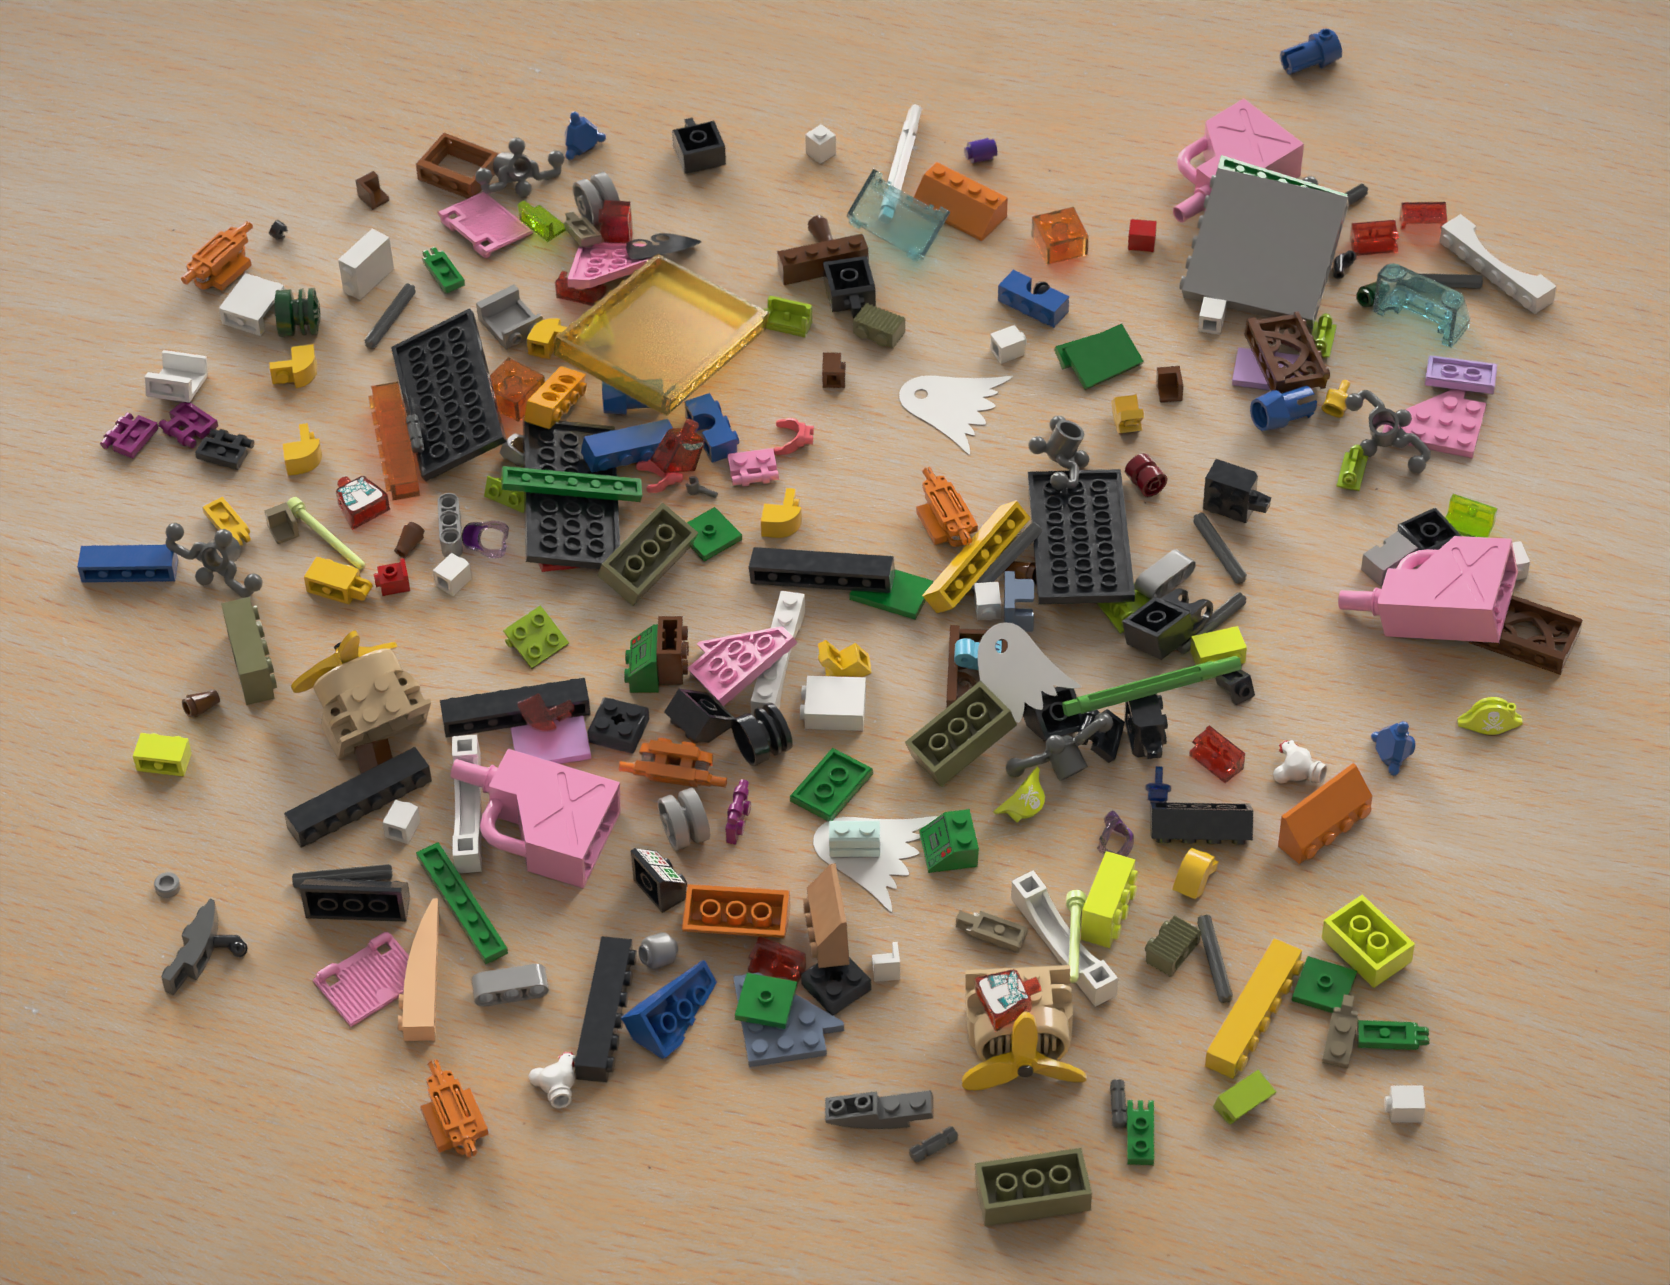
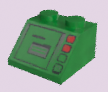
(643, 662)
(950, 842)

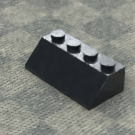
(1201, 822)
(355, 900)

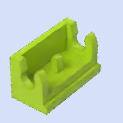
(788, 316)
(1243, 1097)

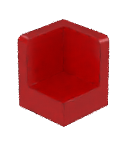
(1142, 235)

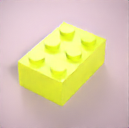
(1109, 900)
(1368, 941)

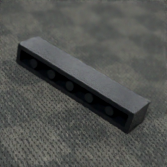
(822, 570)
(500, 710)
(358, 797)
(604, 1009)

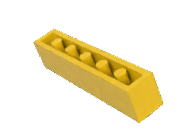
(976, 557)
(1253, 1009)

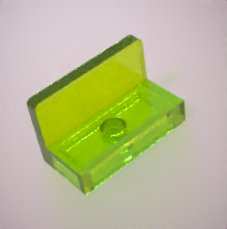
(540, 221)
(1471, 517)

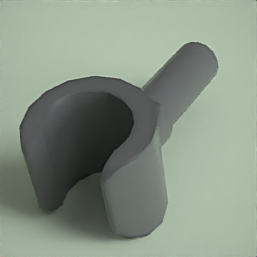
(694, 488)

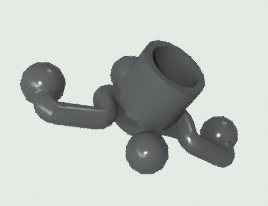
(523, 169)
(1396, 436)
(1063, 450)
(212, 562)
(1062, 751)

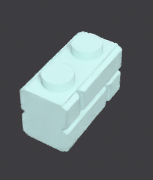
(854, 838)

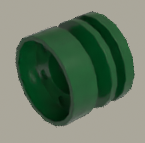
(297, 312)

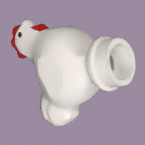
(1298, 765)
(556, 1080)

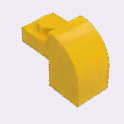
(542, 336)
(300, 369)
(1127, 414)
(304, 454)
(784, 519)
(848, 662)
(1194, 873)

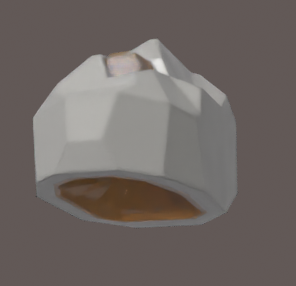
(513, 449)

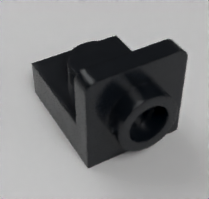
(1238, 684)

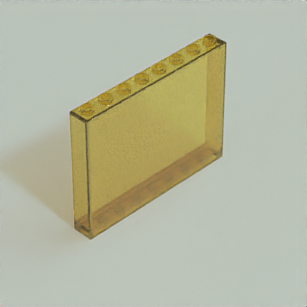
(661, 334)

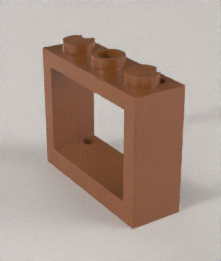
(448, 180)

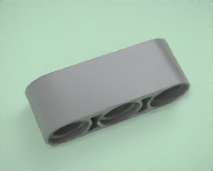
(450, 525)
(1165, 575)
(510, 985)

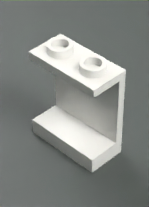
(249, 304)
(179, 378)

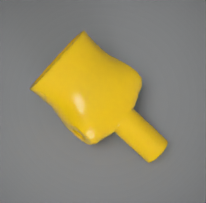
(1335, 400)

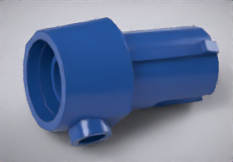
(1320, 49)
(618, 402)
(1277, 409)

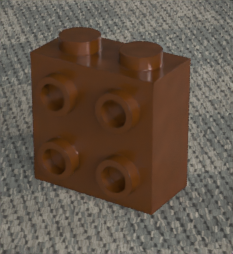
(672, 650)

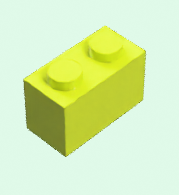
(1218, 646)
(162, 754)

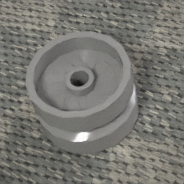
(591, 195)
(684, 819)

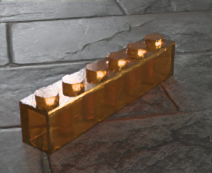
(395, 441)

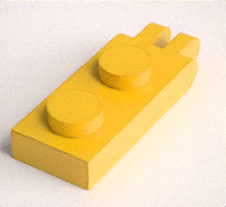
(225, 517)

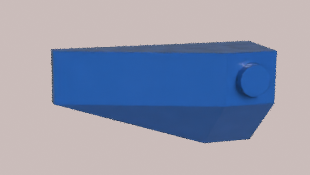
(665, 1016)

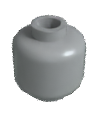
(658, 950)

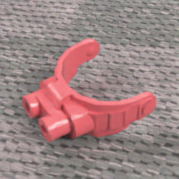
(804, 436)
(667, 478)

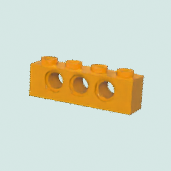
(555, 397)

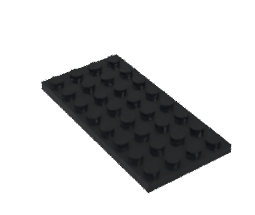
(451, 393)
(564, 527)
(1083, 539)

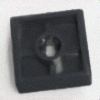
(1428, 530)
(618, 725)
(835, 995)

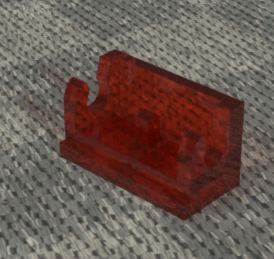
(1422, 213)
(1374, 237)
(586, 296)
(1217, 754)
(776, 960)

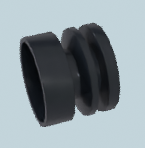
(761, 734)

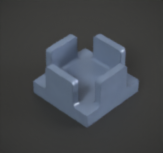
(1018, 591)

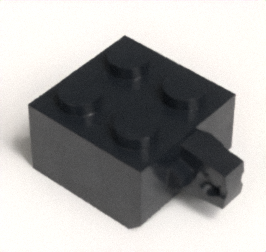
(698, 146)
(849, 284)
(1233, 492)
(1146, 726)

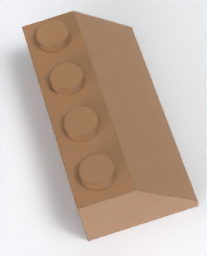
(826, 920)

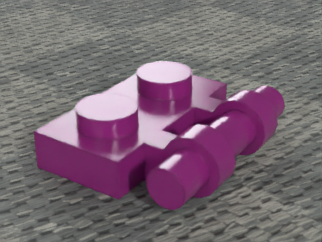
(193, 419)
(133, 438)
(737, 811)

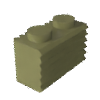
(879, 326)
(1172, 945)

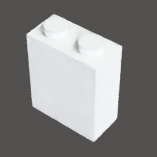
(366, 264)
(834, 703)

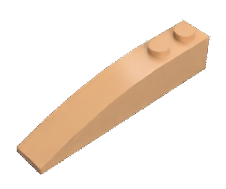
(420, 981)

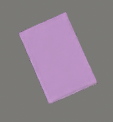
(1247, 371)
(1461, 374)
(560, 746)

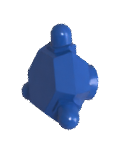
(581, 136)
(1394, 745)

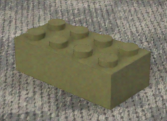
(647, 554)
(249, 650)
(961, 733)
(1033, 1186)

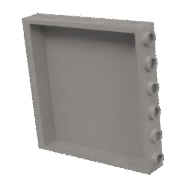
(1264, 246)

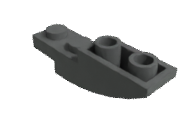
(197, 949)
(877, 1112)

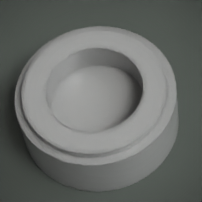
(167, 885)

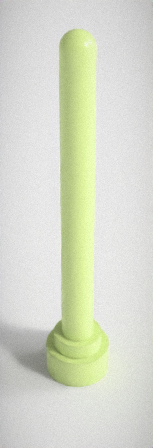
(299, 511)
(1075, 902)

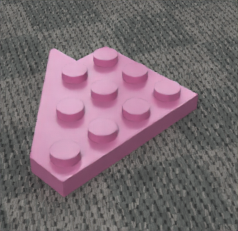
(602, 264)
(1447, 423)
(738, 660)

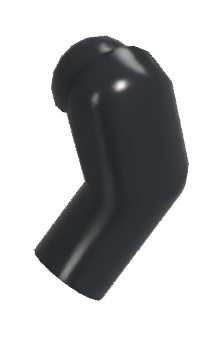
(1341, 262)
(233, 943)

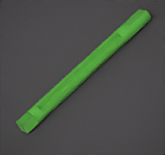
(1151, 686)

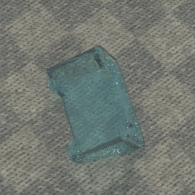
(897, 217)
(1406, 289)

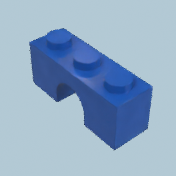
(1046, 307)
(719, 437)

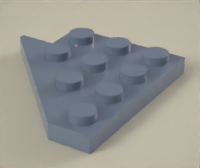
(799, 1040)

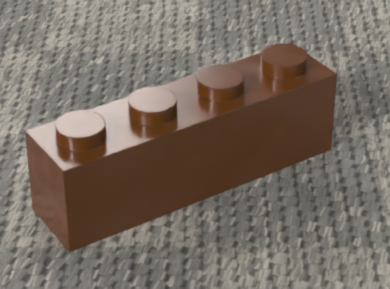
(807, 261)

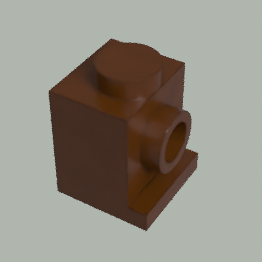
(833, 370)

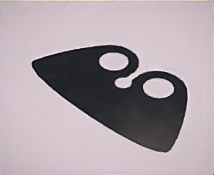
(674, 244)

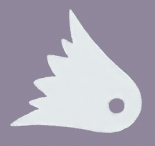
(951, 403)
(1019, 671)
(875, 872)

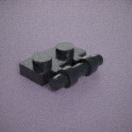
(224, 453)
(1104, 743)

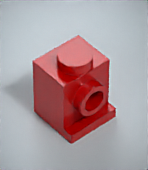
(392, 578)

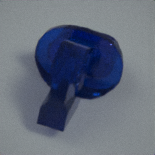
(1158, 791)

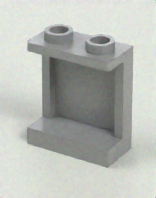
(507, 317)

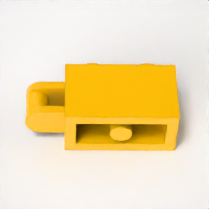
(336, 581)

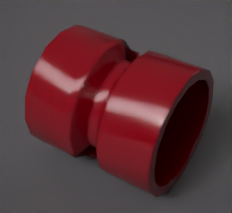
(1146, 475)

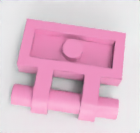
(753, 467)

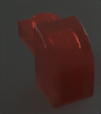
(539, 717)

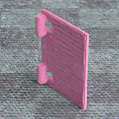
(484, 219)
(365, 979)

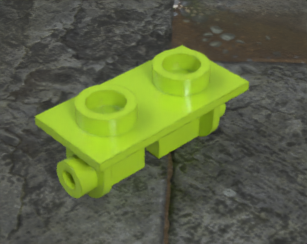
(1324, 334)
(1352, 469)
(511, 499)

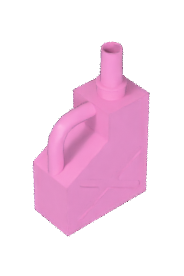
(1240, 134)
(1452, 596)
(559, 813)

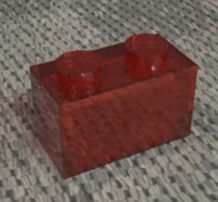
(616, 221)

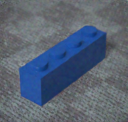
(623, 445)
(127, 563)

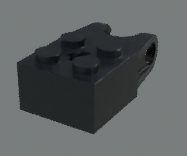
(1165, 623)

